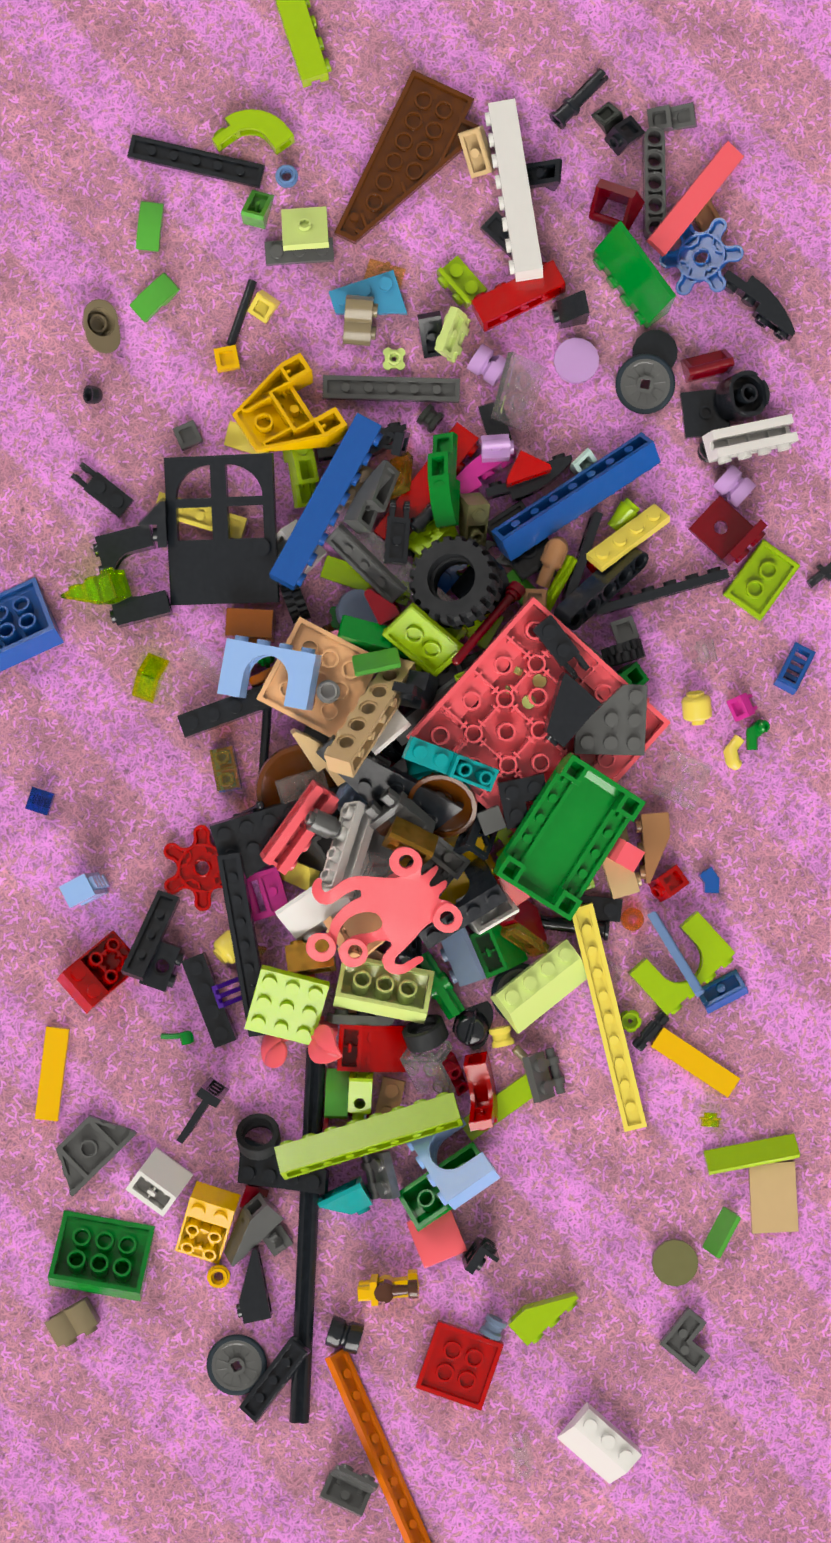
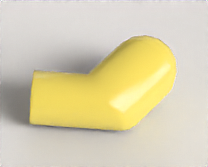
(731, 754)

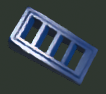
(783, 683)

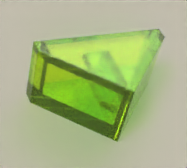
(149, 677)

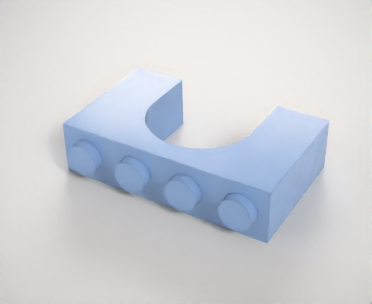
(300, 665)
(455, 1184)

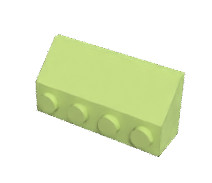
(540, 986)
(378, 992)

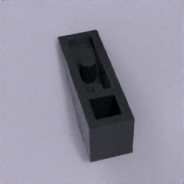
(254, 1297)

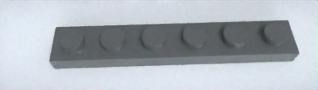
(391, 389)

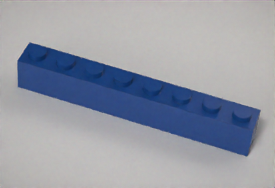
(576, 496)
(326, 501)

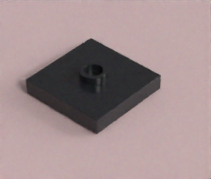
(700, 413)

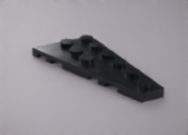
(376, 777)
(252, 832)

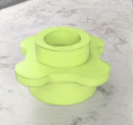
(389, 363)

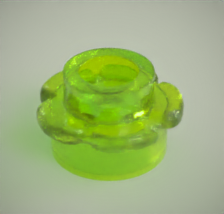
(710, 1120)

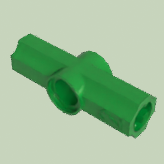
(442, 988)

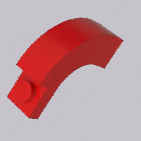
(482, 1091)

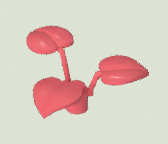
(321, 1050)

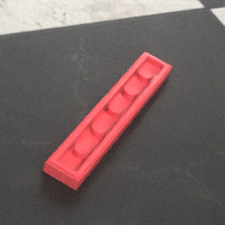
(695, 198)

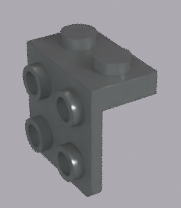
(348, 1489)

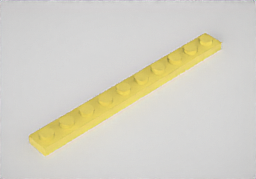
(608, 1018)

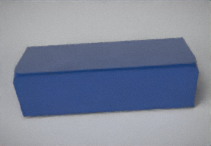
(723, 991)

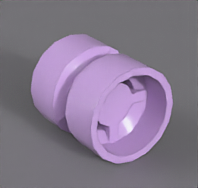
(487, 364)
(734, 485)

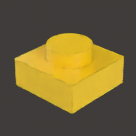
(226, 358)

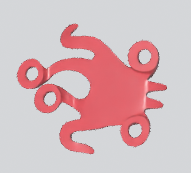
(402, 902)

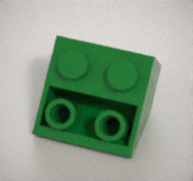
(496, 952)

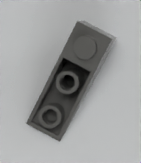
(254, 1223)

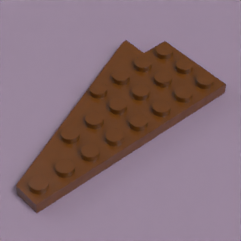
(410, 151)

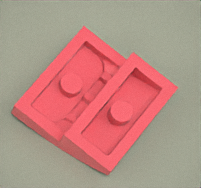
(438, 1240)

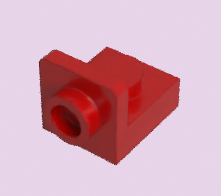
(668, 883)

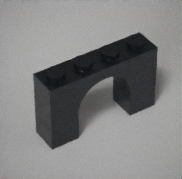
(112, 550)
(482, 897)

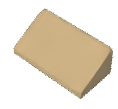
(476, 151)

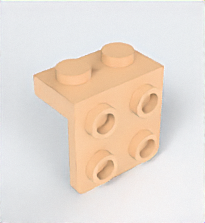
(357, 924)

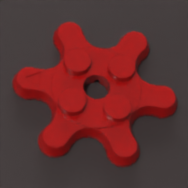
(187, 875)

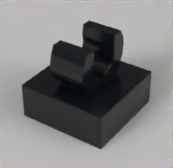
(399, 444)

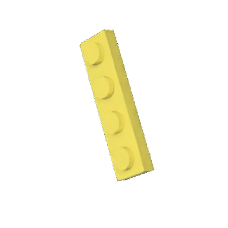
(203, 519)
(628, 537)

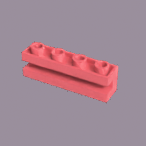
(292, 836)

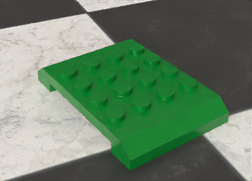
(567, 835)

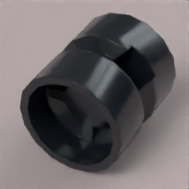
(345, 1335)

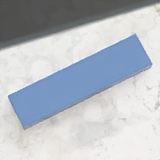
(676, 954)

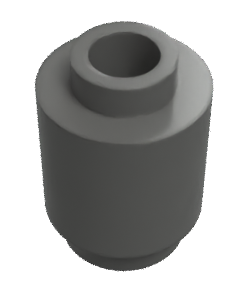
(322, 824)

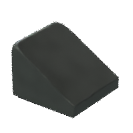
(607, 117)

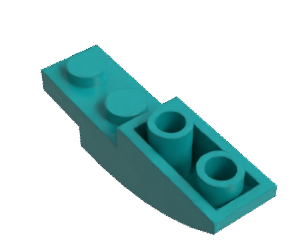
(450, 763)

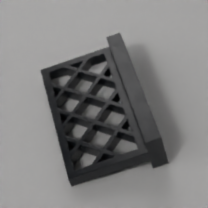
(211, 1094)

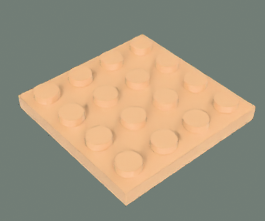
(334, 666)

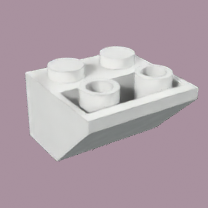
(159, 1181)

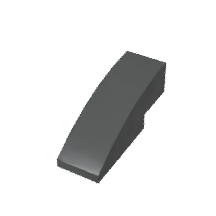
(372, 497)

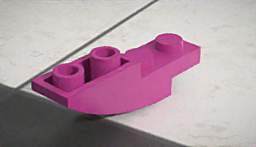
(476, 470)

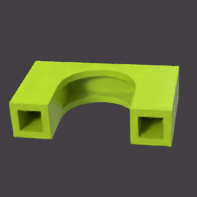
(713, 954)

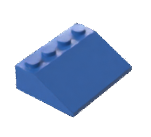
(25, 624)

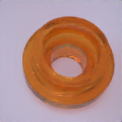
(639, 919)

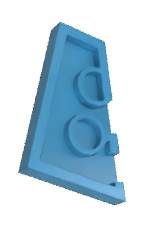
(381, 287)

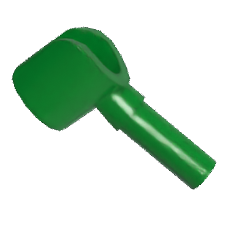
(185, 1037)

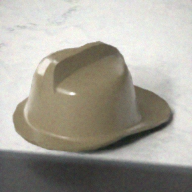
(101, 326)

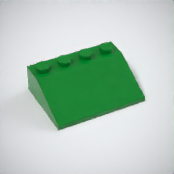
(633, 276)
(101, 1255)

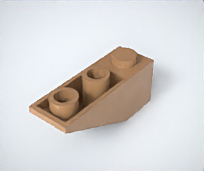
(654, 834)

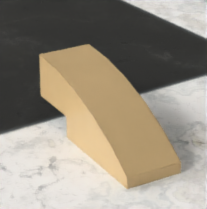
(309, 746)

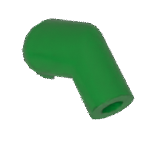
(754, 732)

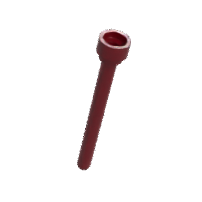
(514, 592)

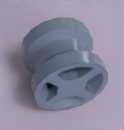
(493, 1327)

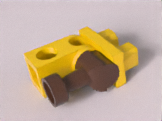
(388, 1287)

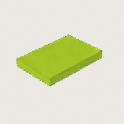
(761, 580)
(422, 640)

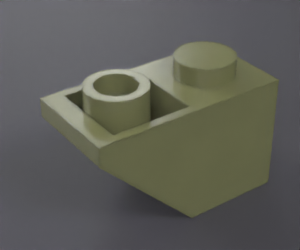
(474, 516)

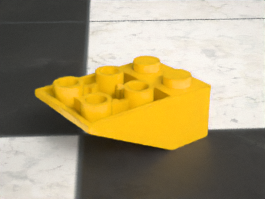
(207, 1222)

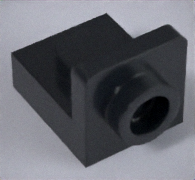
(624, 134)

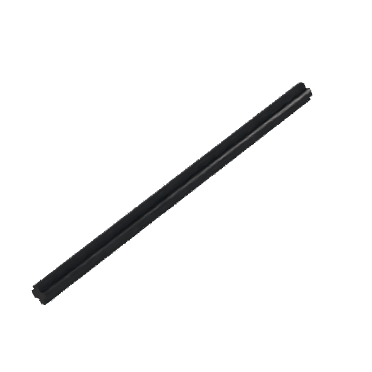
(307, 1250)

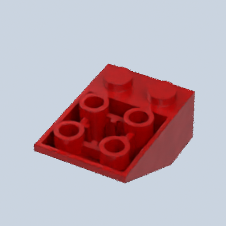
(96, 972)
(371, 1048)

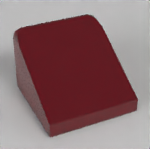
(250, 1192)

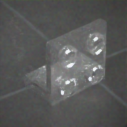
(427, 1070)

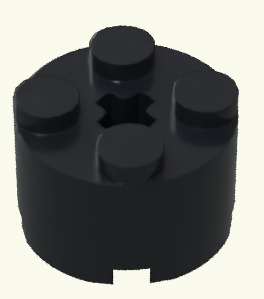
(742, 396)

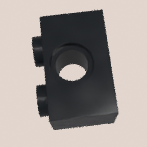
(159, 979)

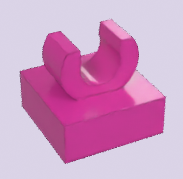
(741, 706)

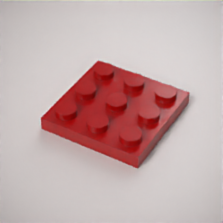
(459, 1365)

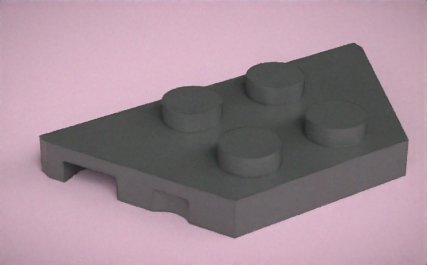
(90, 1149)

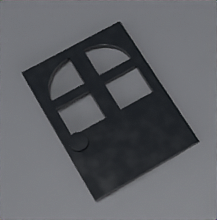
(222, 567)

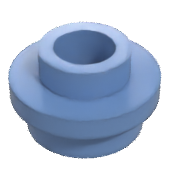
(283, 170)

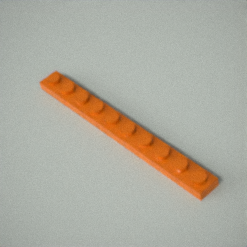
(376, 1447)

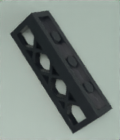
(467, 839)

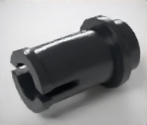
(422, 519)

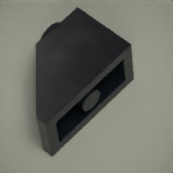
(571, 310)

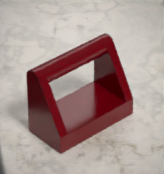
(618, 193)
(707, 365)
(381, 607)

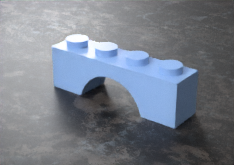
(84, 889)

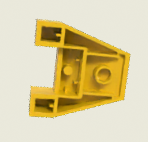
(278, 418)

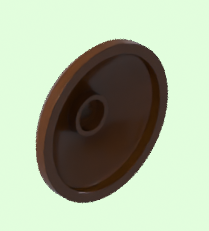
(455, 791)

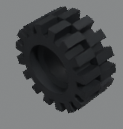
(295, 603)
(623, 652)

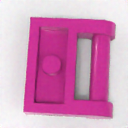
(272, 891)

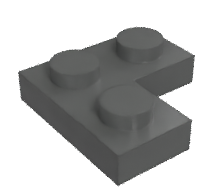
(680, 1340)

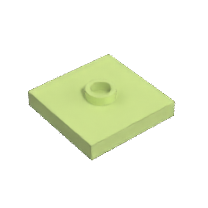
(304, 228)

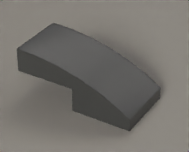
(673, 117)

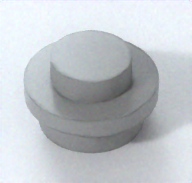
(328, 691)

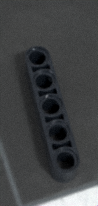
(599, 589)

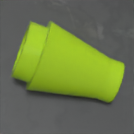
(623, 514)

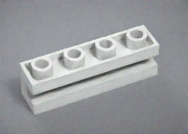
(749, 438)
(348, 848)

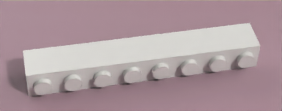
(515, 190)

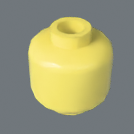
(696, 707)
(224, 949)

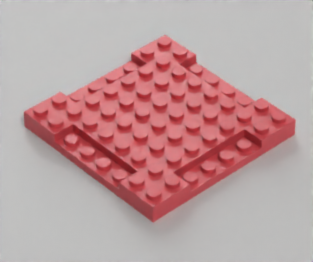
(498, 730)

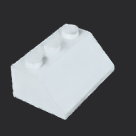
(306, 915)
(600, 1444)

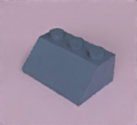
(463, 958)

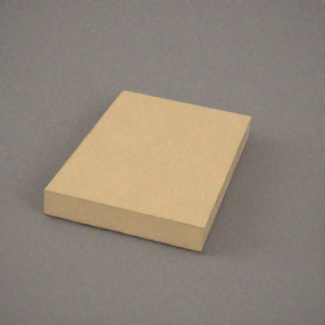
(773, 1197)

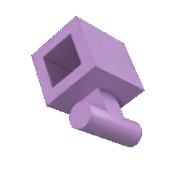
(496, 448)

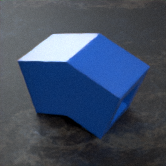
(710, 881)

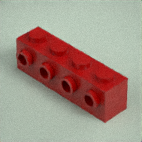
(515, 298)

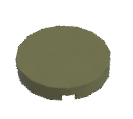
(674, 1262)

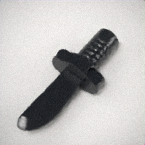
(824, 572)

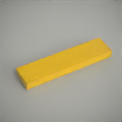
(695, 1062)
(52, 1073)

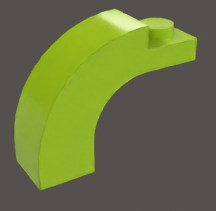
(254, 123)

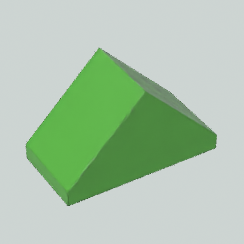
(257, 209)

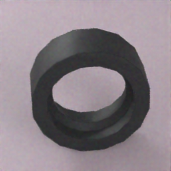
(425, 1036)
(256, 1121)

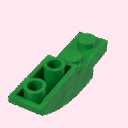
(442, 480)

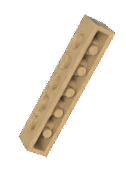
(366, 721)

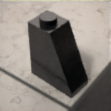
(568, 710)

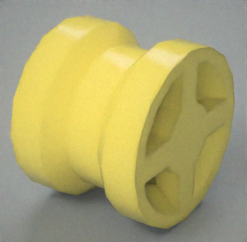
(501, 1036)

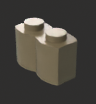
(359, 320)
(72, 1322)

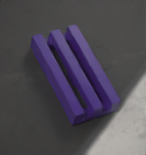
(218, 996)

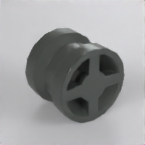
(430, 418)

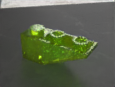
(106, 588)

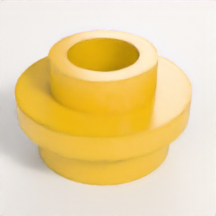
(218, 1283)

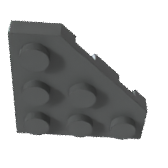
(616, 725)

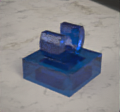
(40, 801)

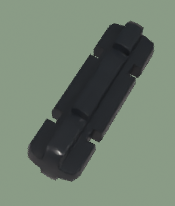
(650, 1031)

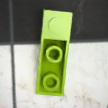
(537, 1316)

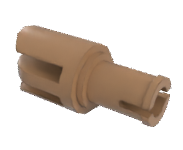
(552, 559)

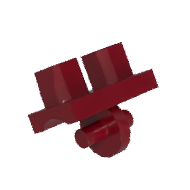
(455, 1074)

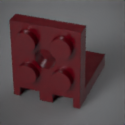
(739, 534)

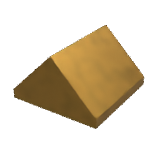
(410, 835)

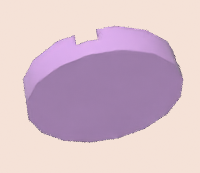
(576, 360)

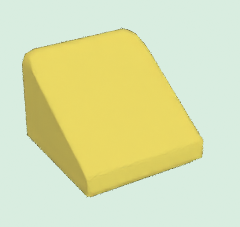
(263, 306)

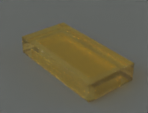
(525, 939)

